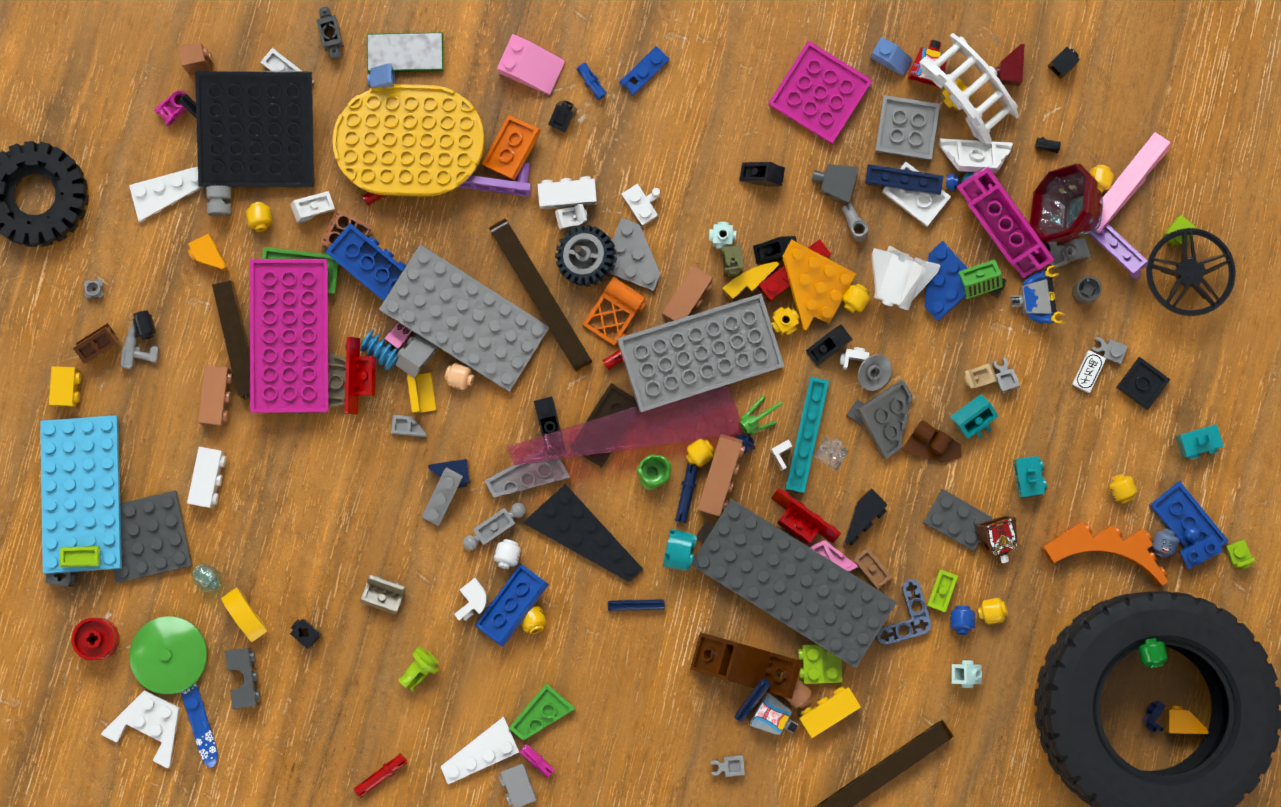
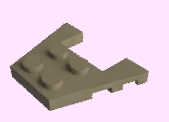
(336, 381)

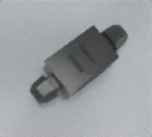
(326, 21)

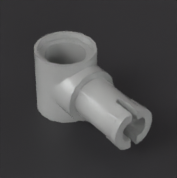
(855, 222)

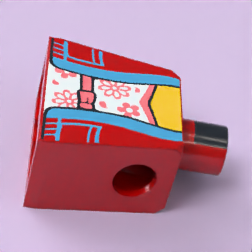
(931, 54)

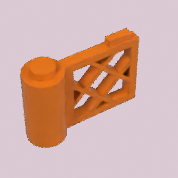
(624, 298)

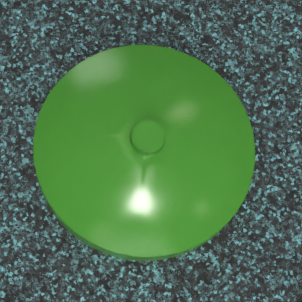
(168, 655)

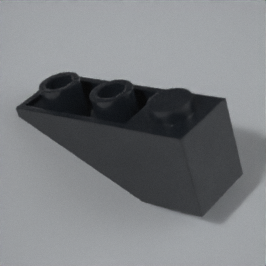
(547, 415)
(865, 510)

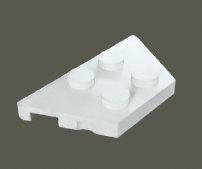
(975, 155)

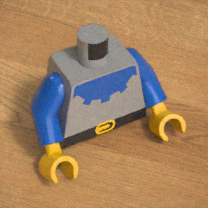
(1038, 298)

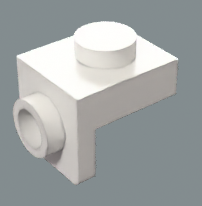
(571, 217)
(857, 354)

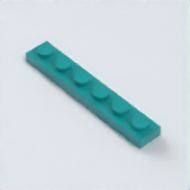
(807, 435)

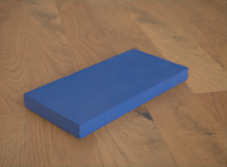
(1180, 510)
(511, 605)

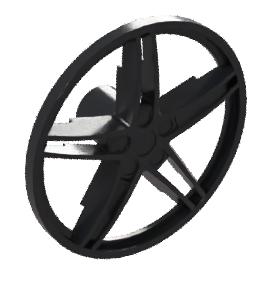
(1190, 272)

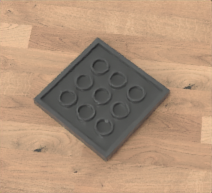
(152, 537)

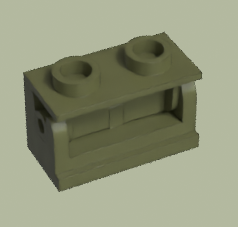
(732, 260)

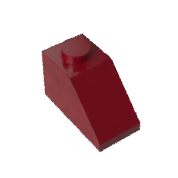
(1011, 67)

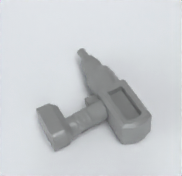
(131, 352)

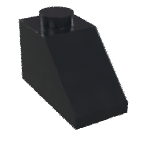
(762, 173)
(772, 249)
(829, 344)

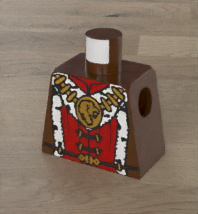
(998, 536)

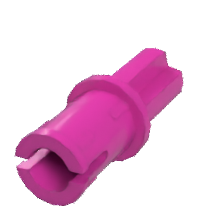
(536, 760)

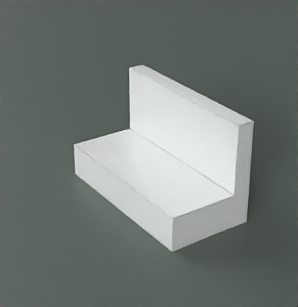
(776, 451)

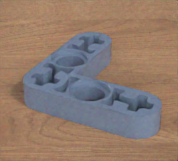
(915, 617)

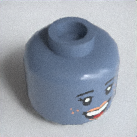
(1165, 543)

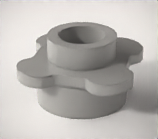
(98, 291)

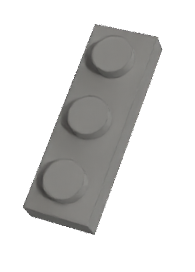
(442, 496)

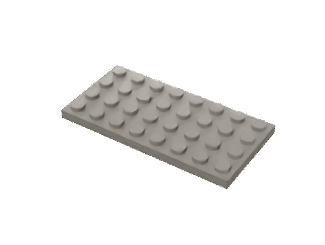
(464, 318)
(700, 352)

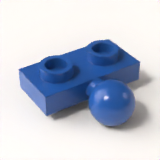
(1199, 549)

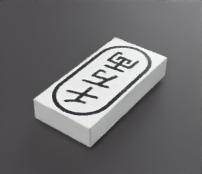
(1088, 371)

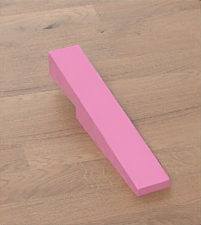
(1133, 177)

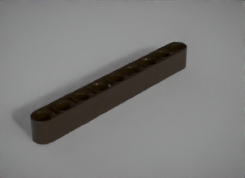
(540, 295)
(890, 767)

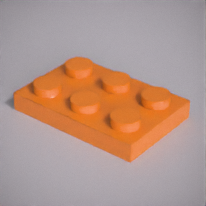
(511, 147)

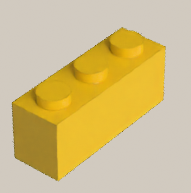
(829, 711)

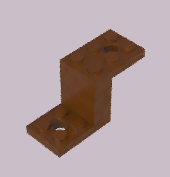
(745, 664)

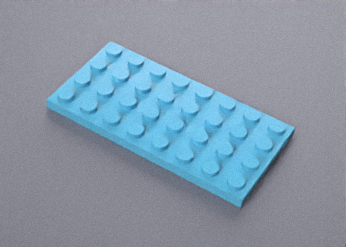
(80, 490)

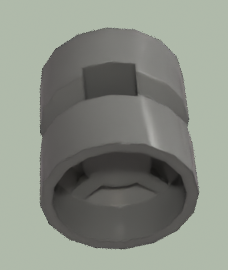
(1086, 290)

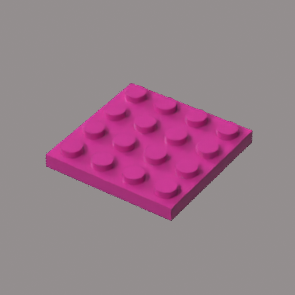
(820, 92)

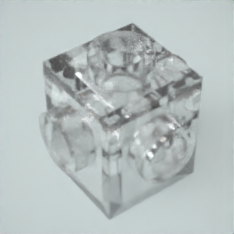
(831, 453)

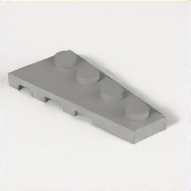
(526, 476)

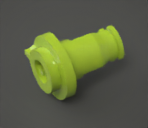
(419, 668)

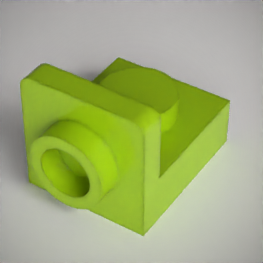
(1239, 555)

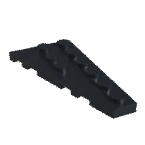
(576, 527)

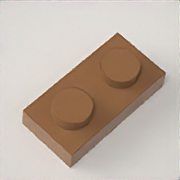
(872, 568)

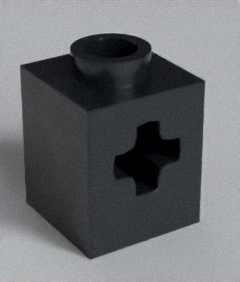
(1064, 62)
(309, 640)

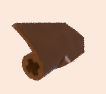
(932, 444)

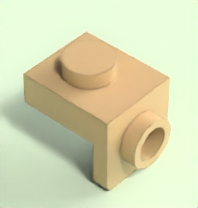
(980, 376)

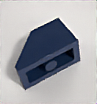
(458, 466)

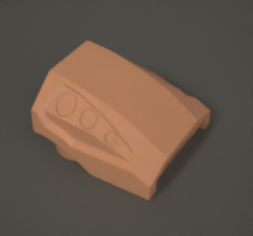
(338, 224)

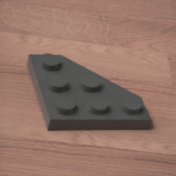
(887, 417)

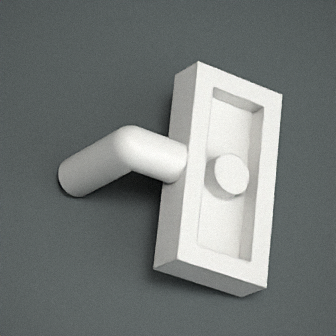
(641, 204)

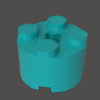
(678, 550)

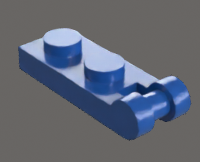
(644, 70)

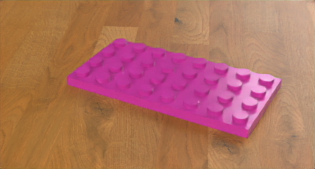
(288, 335)

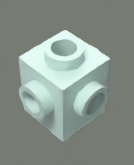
(717, 240)
(966, 674)

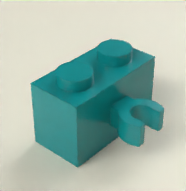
(974, 417)
(1200, 441)
(1029, 476)

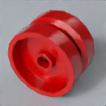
(84, 634)

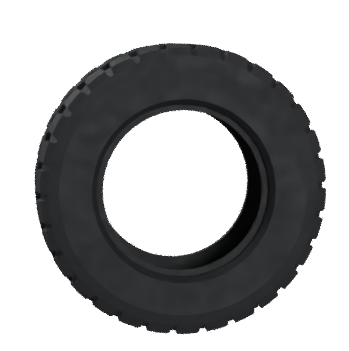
(1239, 685)

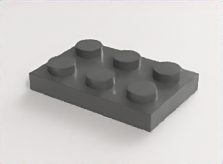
(956, 519)

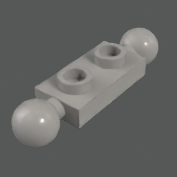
(494, 526)

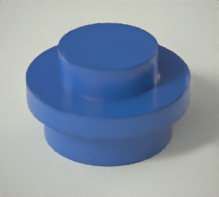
(952, 182)

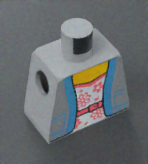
(773, 716)

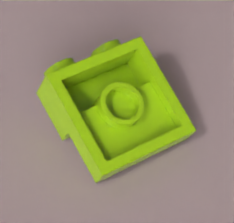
(819, 665)

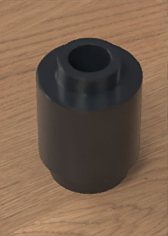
(144, 324)

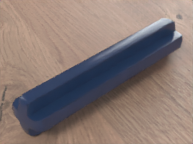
(631, 605)
(752, 700)

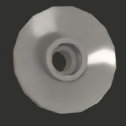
(880, 374)

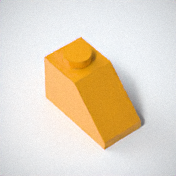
(207, 253)
(1182, 721)

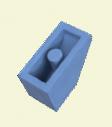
(891, 56)
(381, 76)

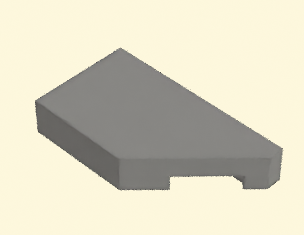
(406, 426)

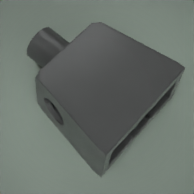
(837, 182)

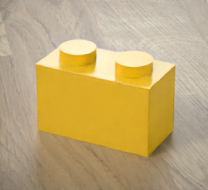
(64, 386)

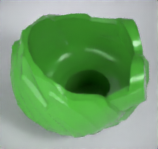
(653, 471)

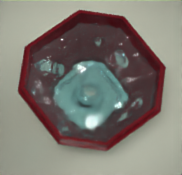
(1066, 205)

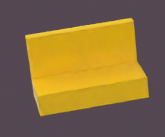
(421, 393)

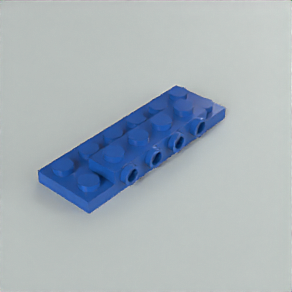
(366, 261)

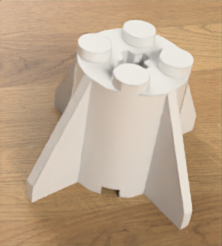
(899, 276)

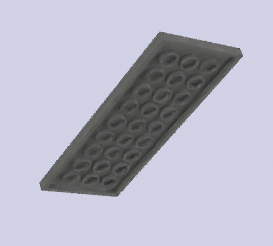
(793, 583)

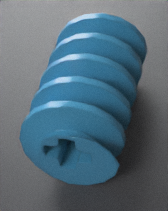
(379, 350)

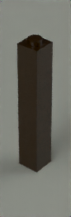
(234, 335)

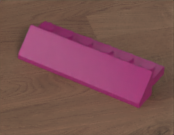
(1005, 222)

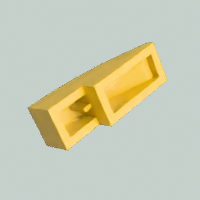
(749, 280)

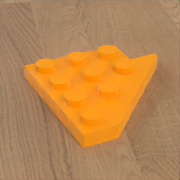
(815, 283)

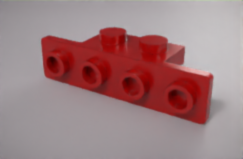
(359, 376)
(802, 521)

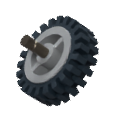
(586, 255)

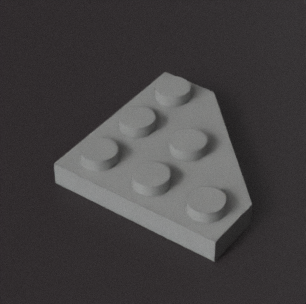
(634, 257)

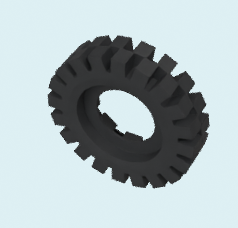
(69, 194)

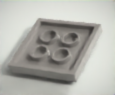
(907, 128)

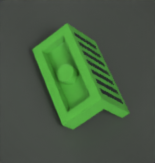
(981, 279)

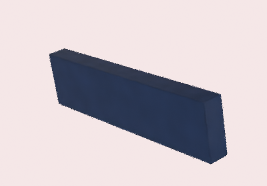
(904, 179)

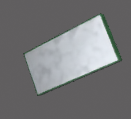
(406, 51)

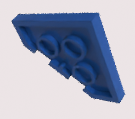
(945, 287)

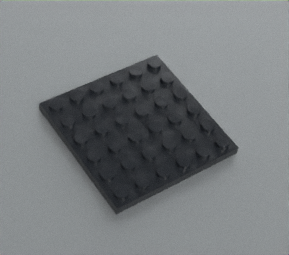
(255, 128)

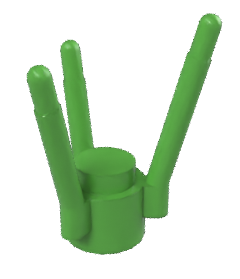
(750, 423)

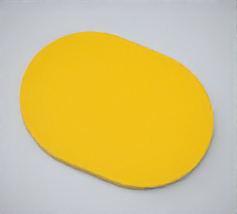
(408, 140)

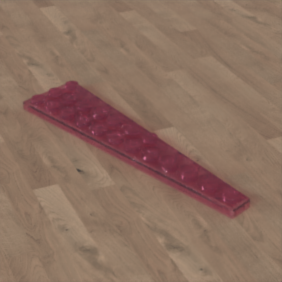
(680, 421)

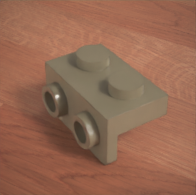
(383, 594)

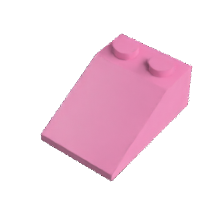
(530, 65)

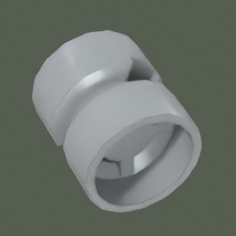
(219, 200)

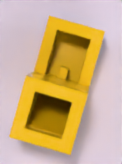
(243, 614)

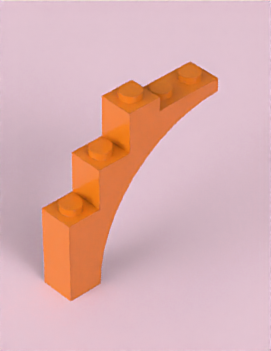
(1109, 540)

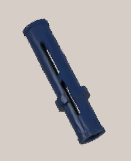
(686, 494)

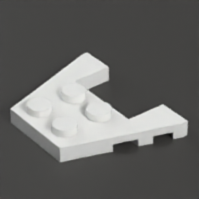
(152, 717)

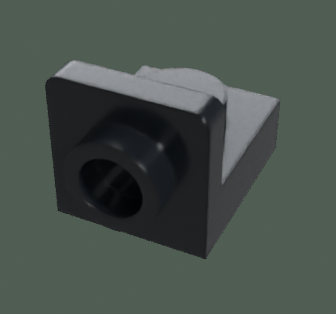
(562, 115)

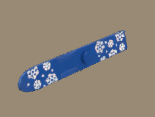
(200, 725)

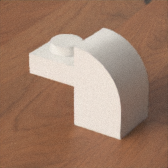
(477, 599)

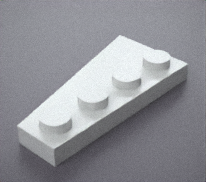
(160, 192)
(482, 752)

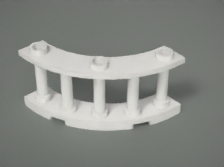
(961, 98)

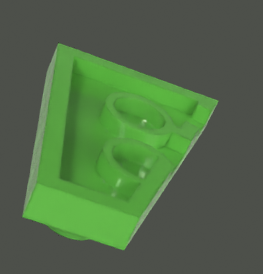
(541, 712)

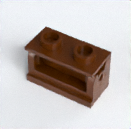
(95, 343)

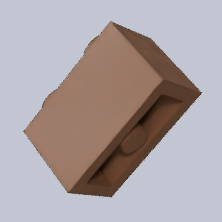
(195, 58)

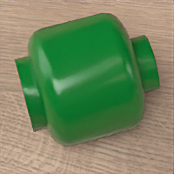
(1153, 653)

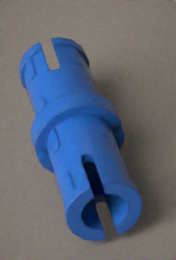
(591, 81)

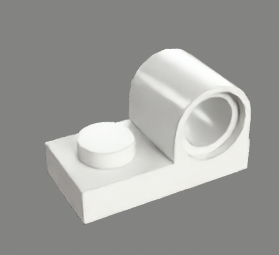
(308, 207)

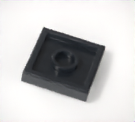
(1142, 383)

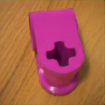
(171, 107)

